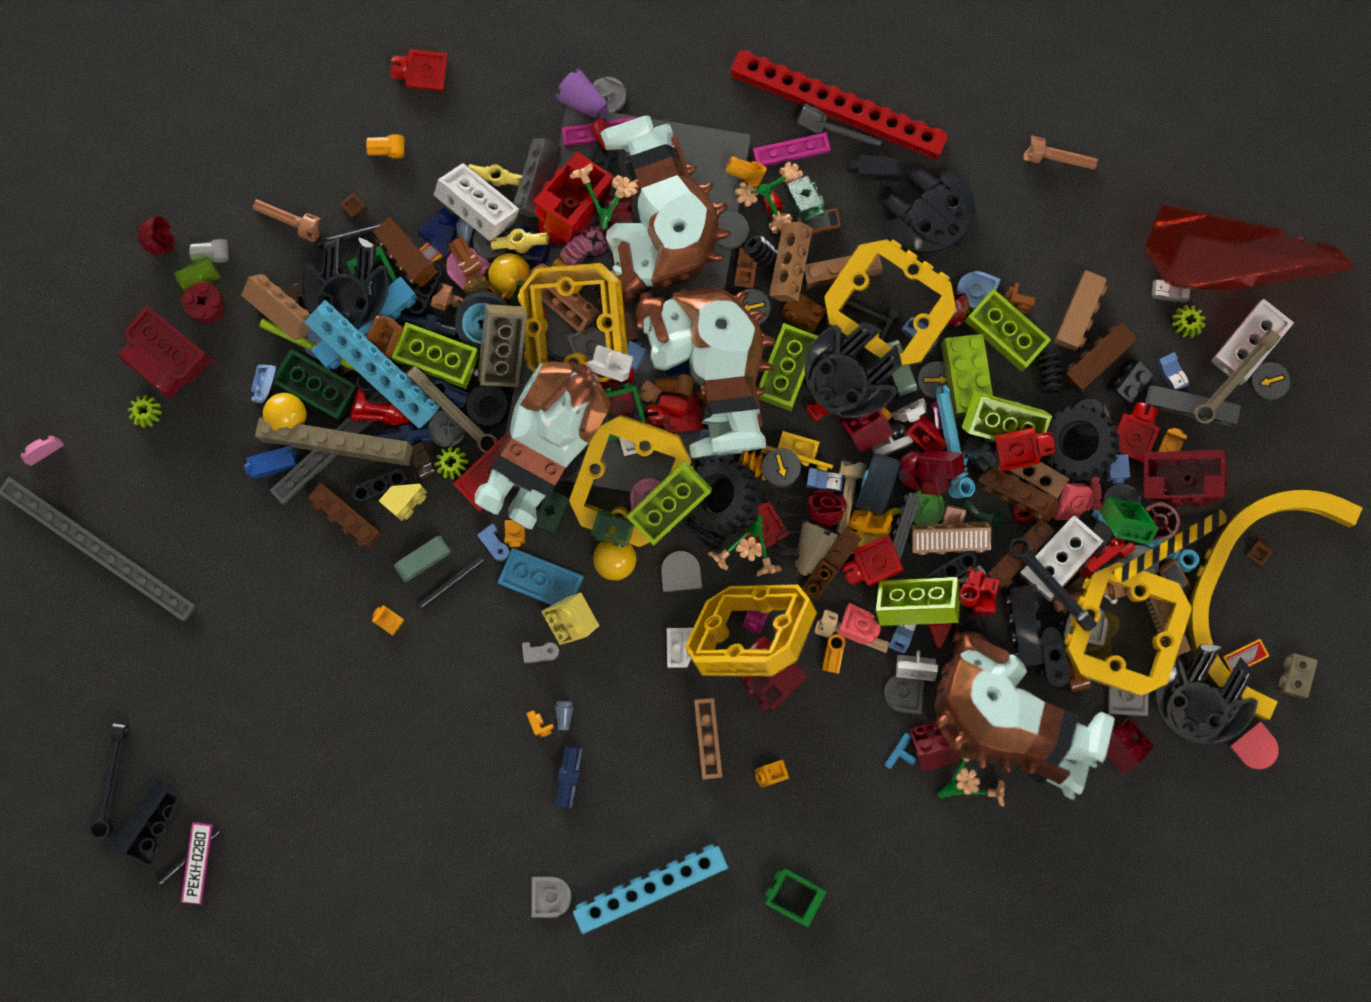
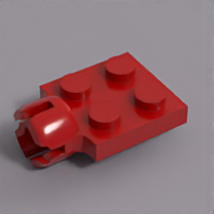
(420, 69)
(624, 403)
(673, 422)
(1138, 432)
(1023, 448)
(770, 528)
(1116, 548)
(873, 562)

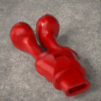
(366, 410)

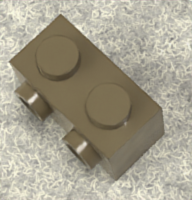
(1297, 675)

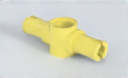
(504, 179)
(520, 241)

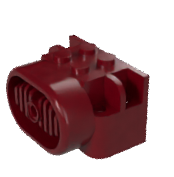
(162, 353)
(1169, 471)
(772, 689)

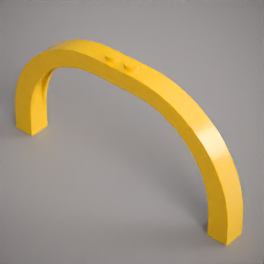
(1216, 557)

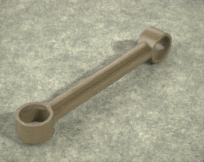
(1241, 371)
(451, 409)

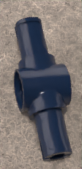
(431, 324)

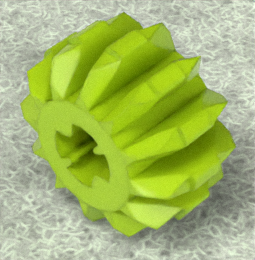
(1196, 319)
(140, 417)
(446, 458)

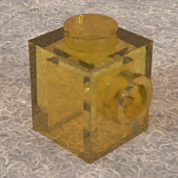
(476, 284)

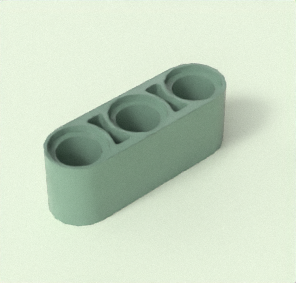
(902, 378)
(422, 558)

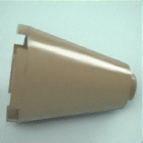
(814, 545)

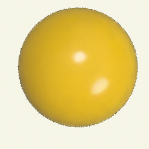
(506, 272)
(284, 411)
(614, 561)

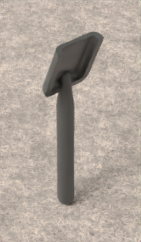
(815, 121)

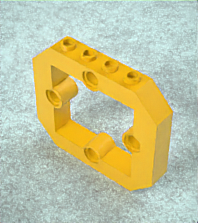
(859, 265)
(577, 275)
(632, 431)
(735, 661)
(1124, 679)

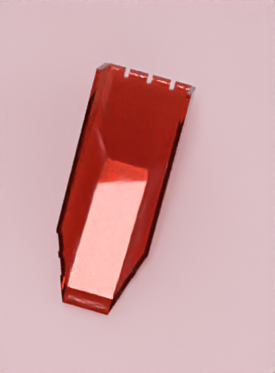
(1232, 254)

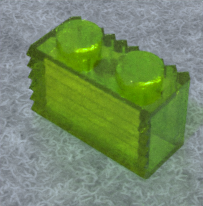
(204, 270)

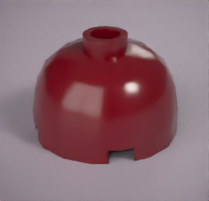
(155, 236)
(962, 309)
(909, 470)
(826, 507)
(1166, 519)

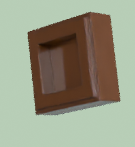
(353, 205)

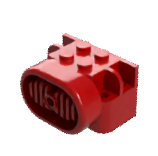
(566, 204)

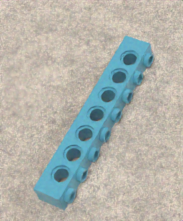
(372, 364)
(587, 922)

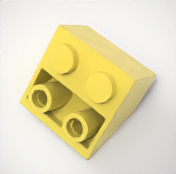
(403, 499)
(570, 619)

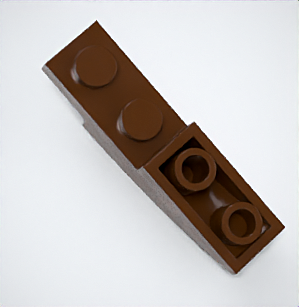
(831, 563)

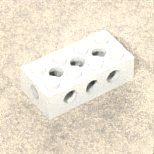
(476, 201)
(1251, 328)
(1060, 545)

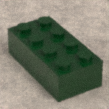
(315, 385)

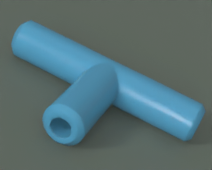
(899, 752)

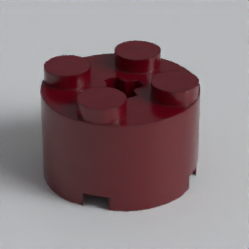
(622, 212)
(196, 295)

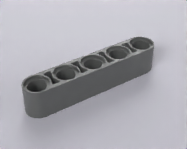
(1185, 403)

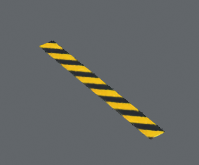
(1170, 546)

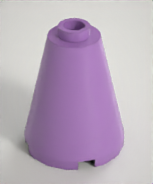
(582, 95)

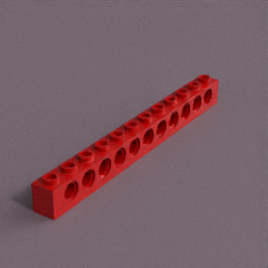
(842, 113)

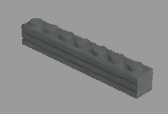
(904, 522)

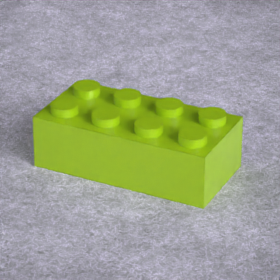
(1007, 330)
(436, 355)
(788, 366)
(965, 370)
(996, 416)
(669, 502)
(918, 601)

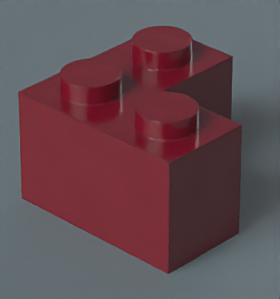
(868, 430)
(937, 469)

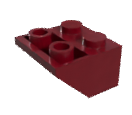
(1127, 745)
(931, 747)

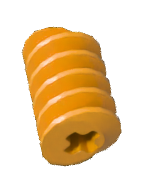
(752, 462)

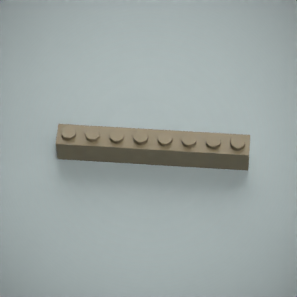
(337, 442)

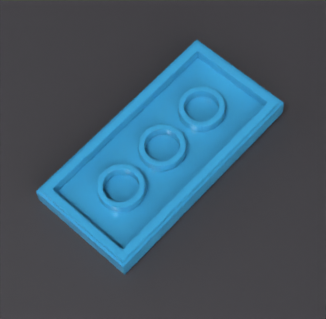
(538, 578)

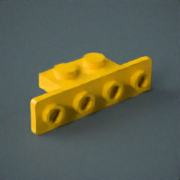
(802, 447)

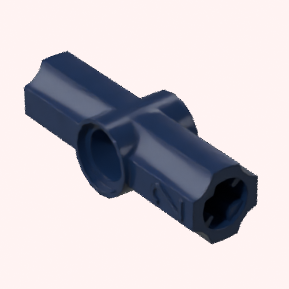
(454, 394)
(407, 433)
(568, 777)

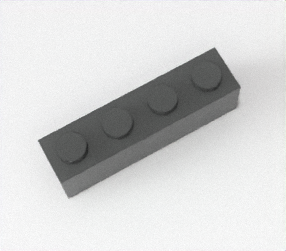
(537, 171)

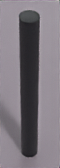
(350, 235)
(451, 582)
(182, 862)

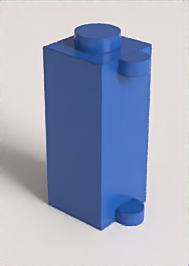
(271, 462)

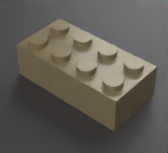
(502, 345)

